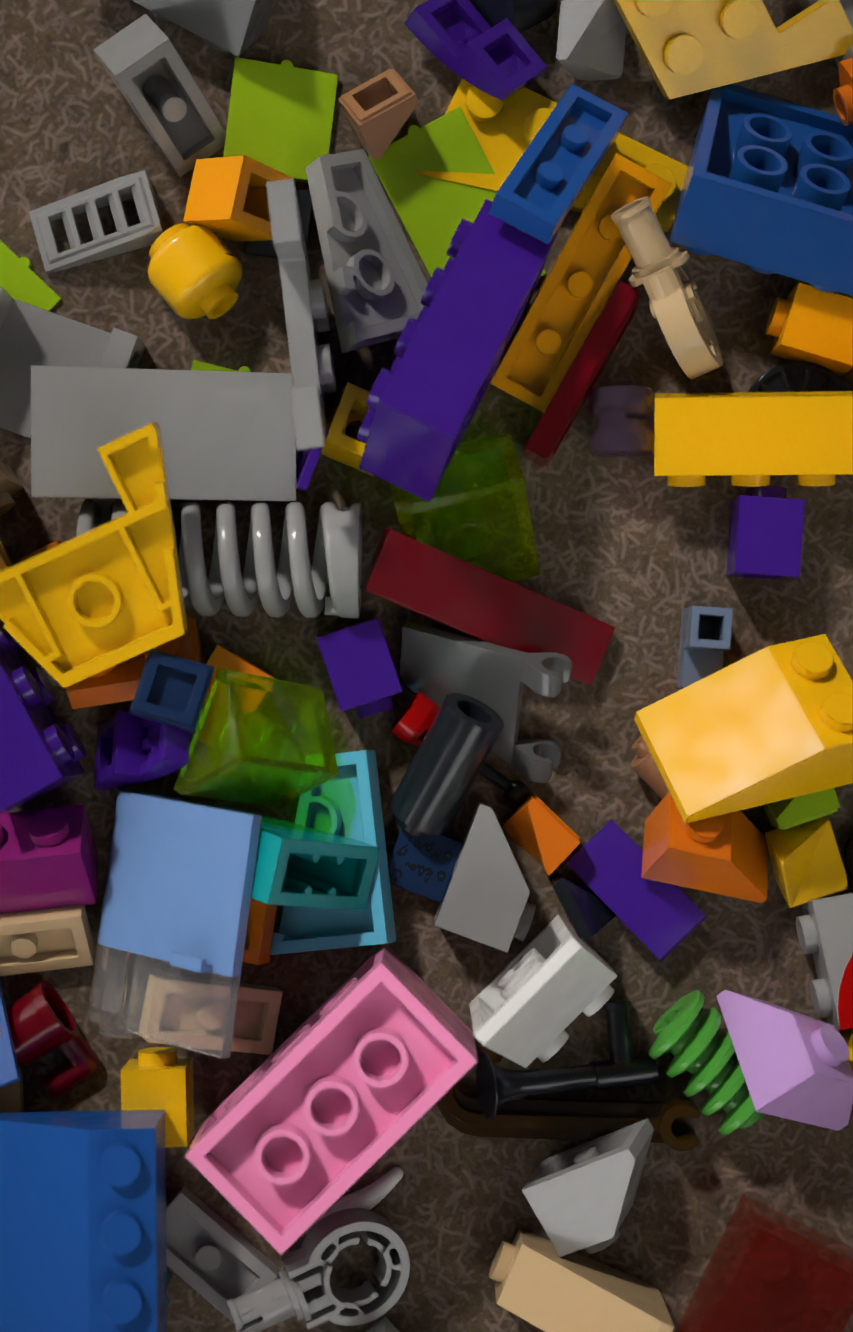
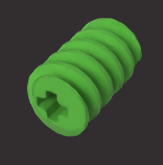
(709, 1057)

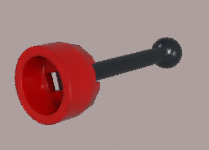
(413, 726)

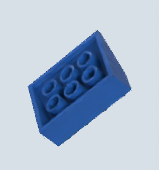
(771, 189)
(83, 1221)

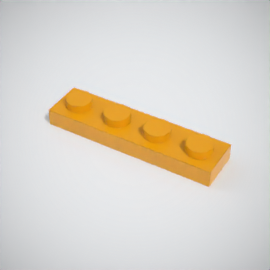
(575, 287)

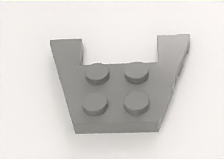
(305, 316)

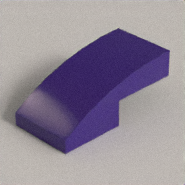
(484, 56)
(137, 751)
(650, 909)

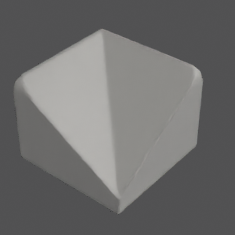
(591, 39)

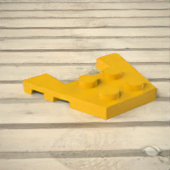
(725, 42)
(108, 587)

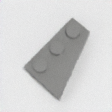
(364, 251)

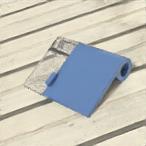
(174, 922)

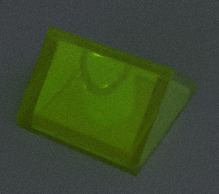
(259, 742)

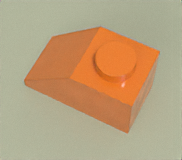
(707, 855)

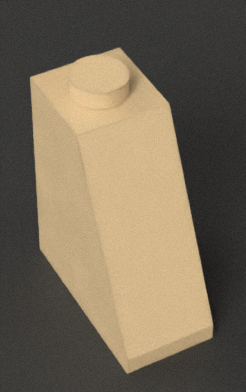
(573, 1290)

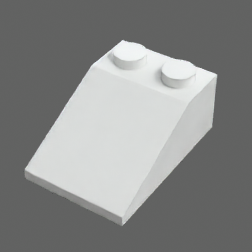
(540, 995)

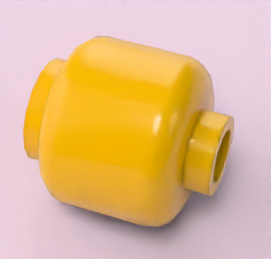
(194, 271)

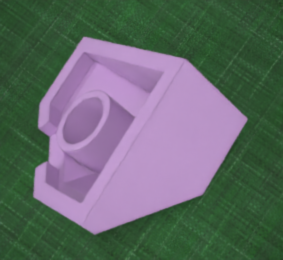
(790, 1061)

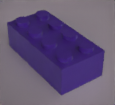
(450, 353)
(33, 746)

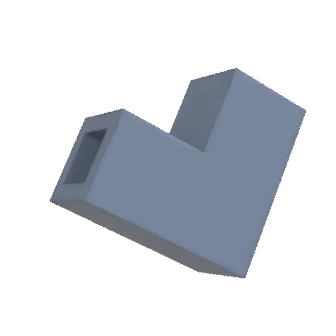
(703, 639)

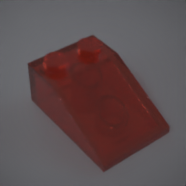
(772, 1278)

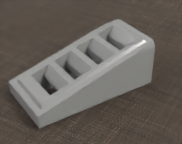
(111, 193)

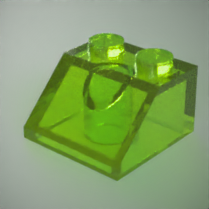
(477, 510)

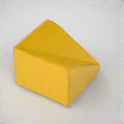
(806, 861)

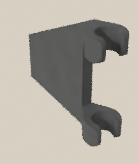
(452, 663)

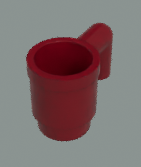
(43, 1023)

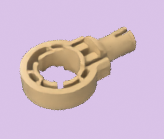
(669, 289)

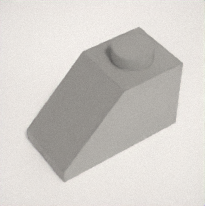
(162, 93)
(486, 888)
(589, 1189)

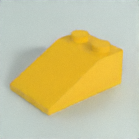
(755, 731)

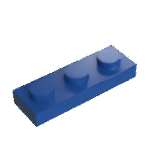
(558, 164)

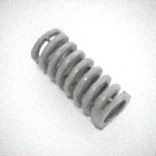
(335, 559)

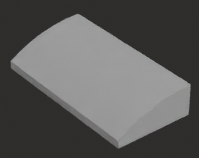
(219, 431)

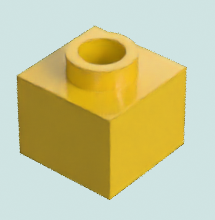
(346, 411)

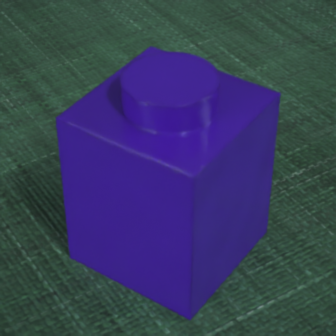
(765, 534)
(361, 668)

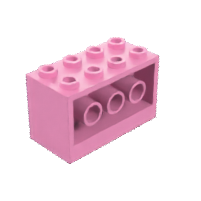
(333, 1098)

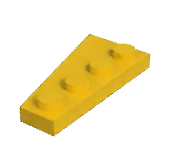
(510, 126)

